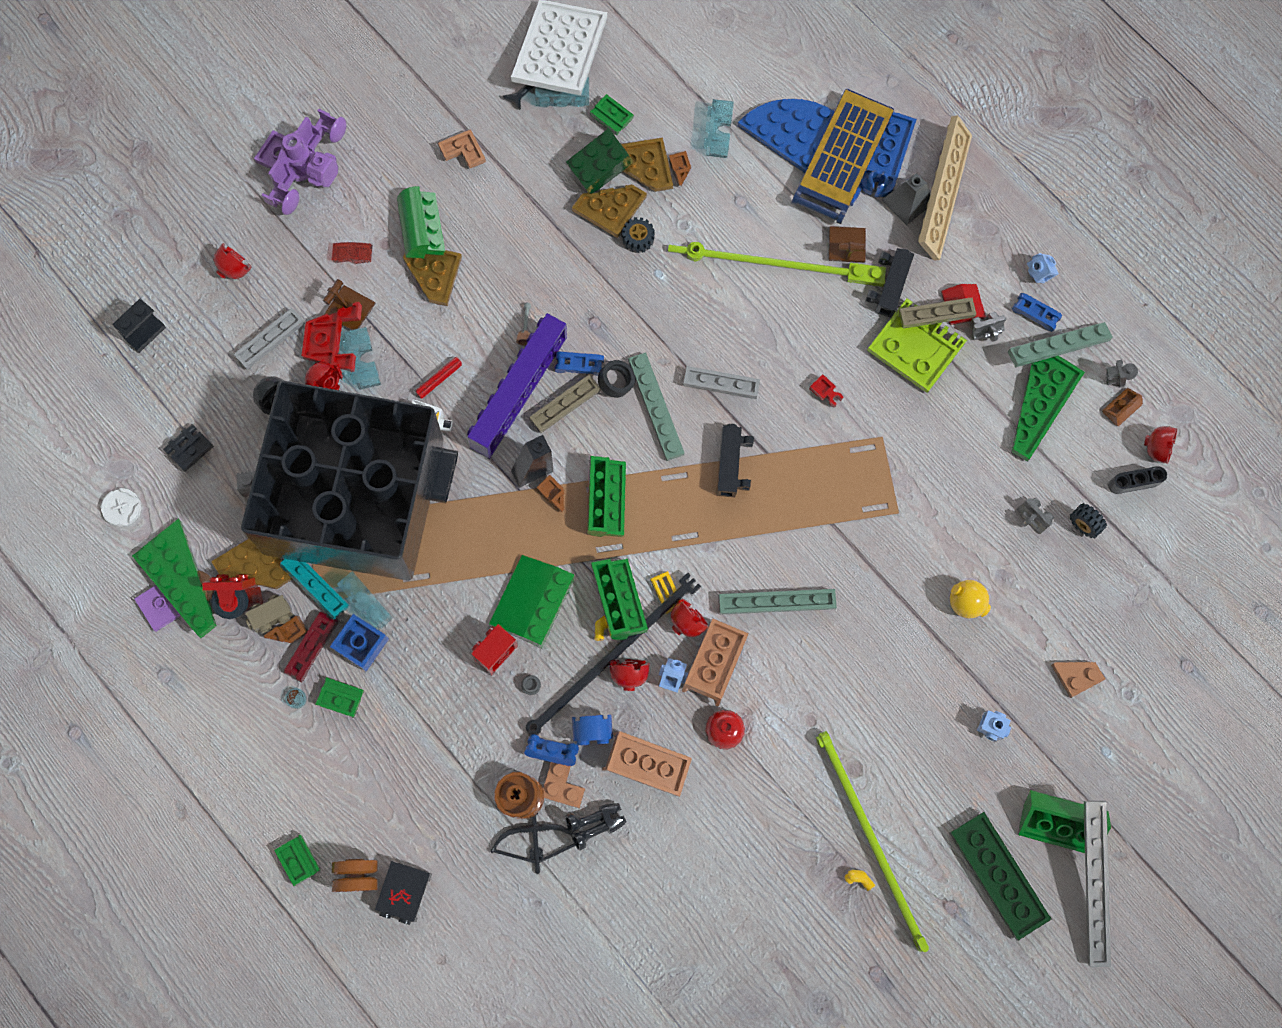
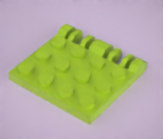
(916, 351)

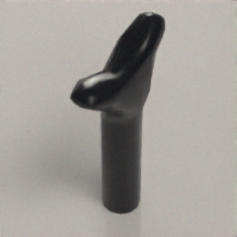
(516, 97)

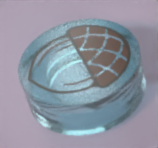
(296, 698)

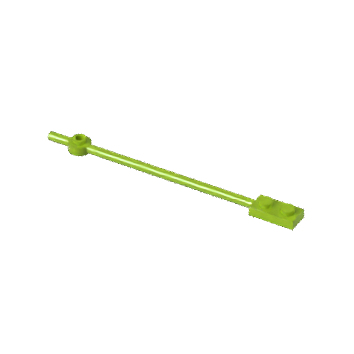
(856, 273)

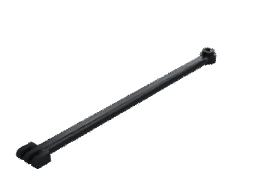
(612, 655)

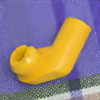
(600, 627)
(859, 876)

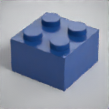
(359, 642)

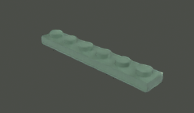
(1060, 344)
(656, 406)
(777, 601)

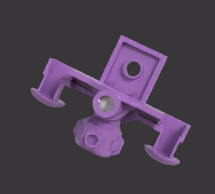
(299, 160)

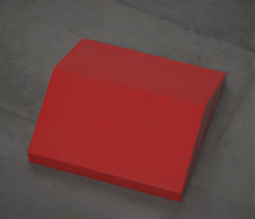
(961, 292)

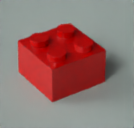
(494, 649)

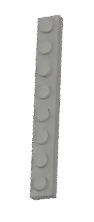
(1097, 883)

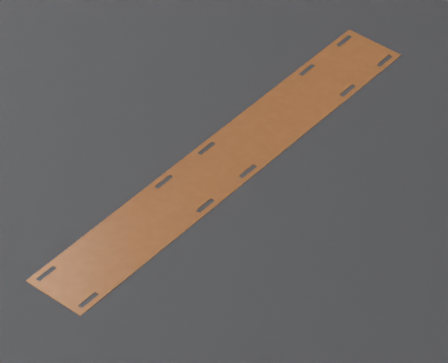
(786, 493)

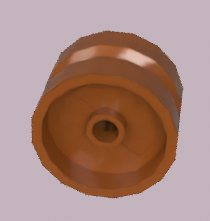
(527, 788)
(354, 875)

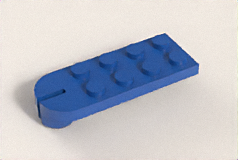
(889, 156)

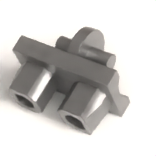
(988, 329)
(1121, 373)
(1034, 516)

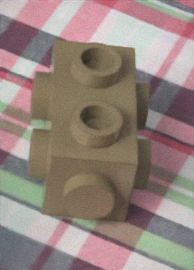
(268, 614)

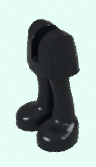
(603, 815)

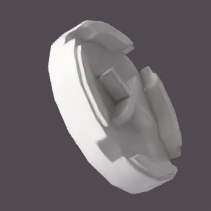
(121, 507)

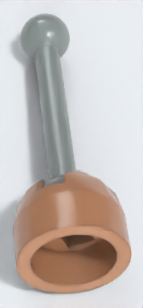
(523, 335)

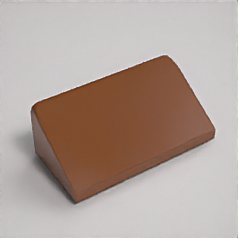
(1123, 406)

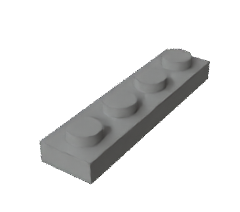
(269, 338)
(721, 382)

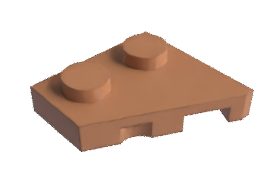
(1078, 676)

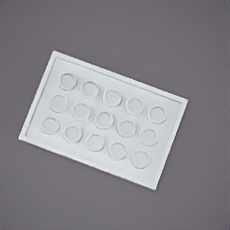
(559, 47)

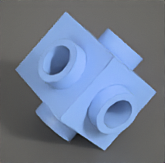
(1042, 268)
(673, 675)
(994, 725)

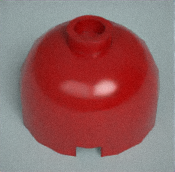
(230, 263)
(324, 375)
(1160, 443)
(687, 620)
(629, 673)
(725, 729)

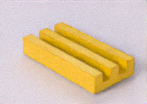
(660, 577)

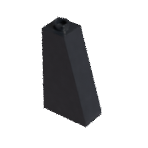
(533, 461)

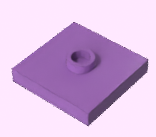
(156, 608)

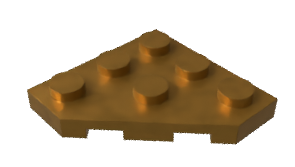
(649, 164)
(610, 207)
(435, 274)
(249, 560)

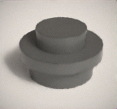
(531, 685)

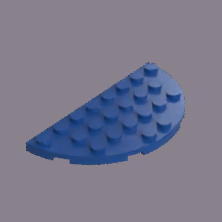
(790, 129)

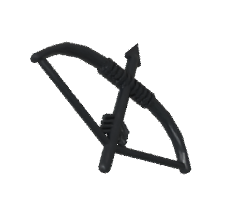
(536, 851)

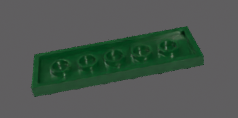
(1000, 876)

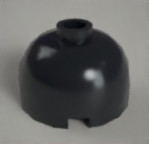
(265, 392)

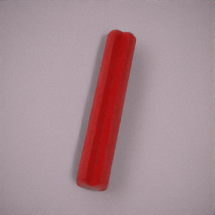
(438, 377)

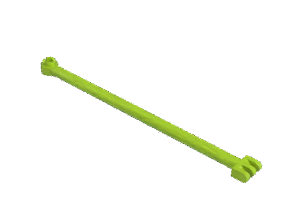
(825, 741)

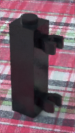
(894, 283)
(729, 461)

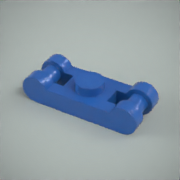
(1037, 311)
(578, 363)
(551, 751)

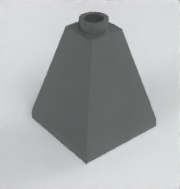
(909, 199)

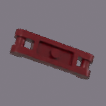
(310, 646)

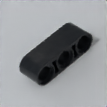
(444, 475)
(1144, 475)

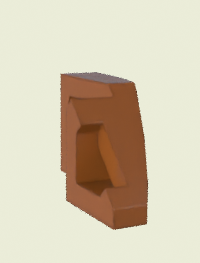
(680, 166)
(552, 492)
(288, 632)

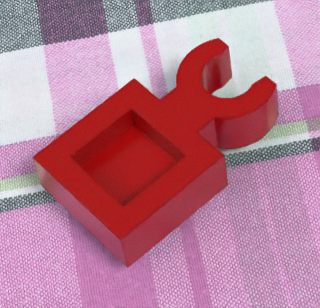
(824, 388)

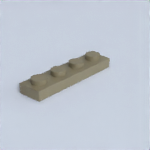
(937, 312)
(565, 403)

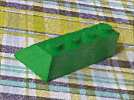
(1054, 821)

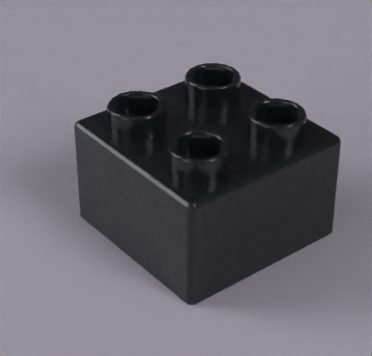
(344, 480)

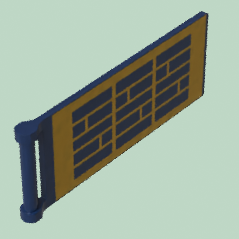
(843, 154)

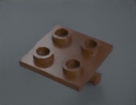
(847, 244)
(345, 299)

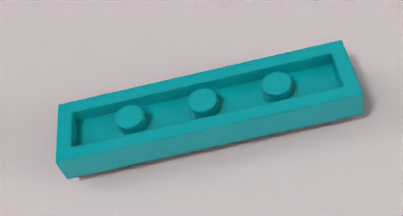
(315, 587)

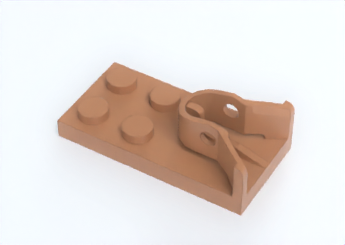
(715, 660)
(648, 763)

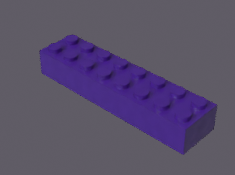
(517, 386)

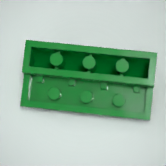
(420, 223)
(606, 497)
(619, 598)

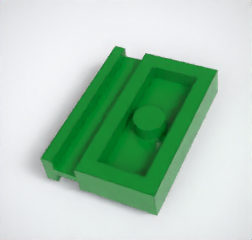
(611, 114)
(340, 697)
(297, 860)

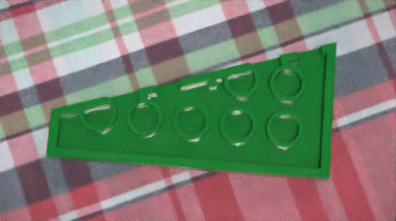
(1046, 392)
(175, 573)

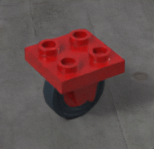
(230, 597)

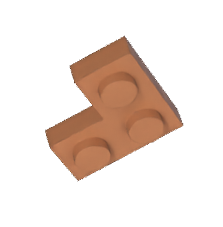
(465, 145)
(558, 790)

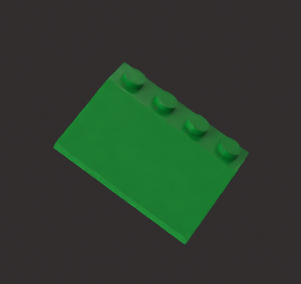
(532, 600)

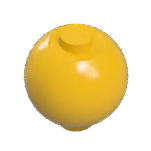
(970, 599)

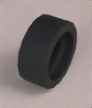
(625, 370)

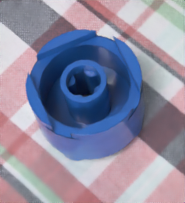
(592, 728)

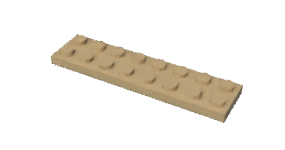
(945, 188)

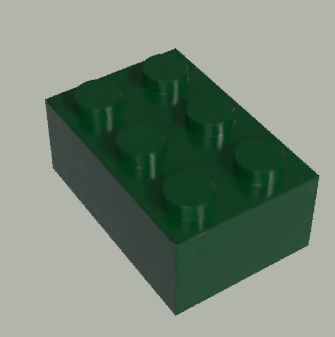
(599, 161)

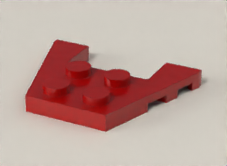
(323, 338)

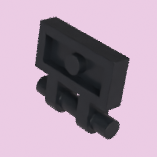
(191, 451)

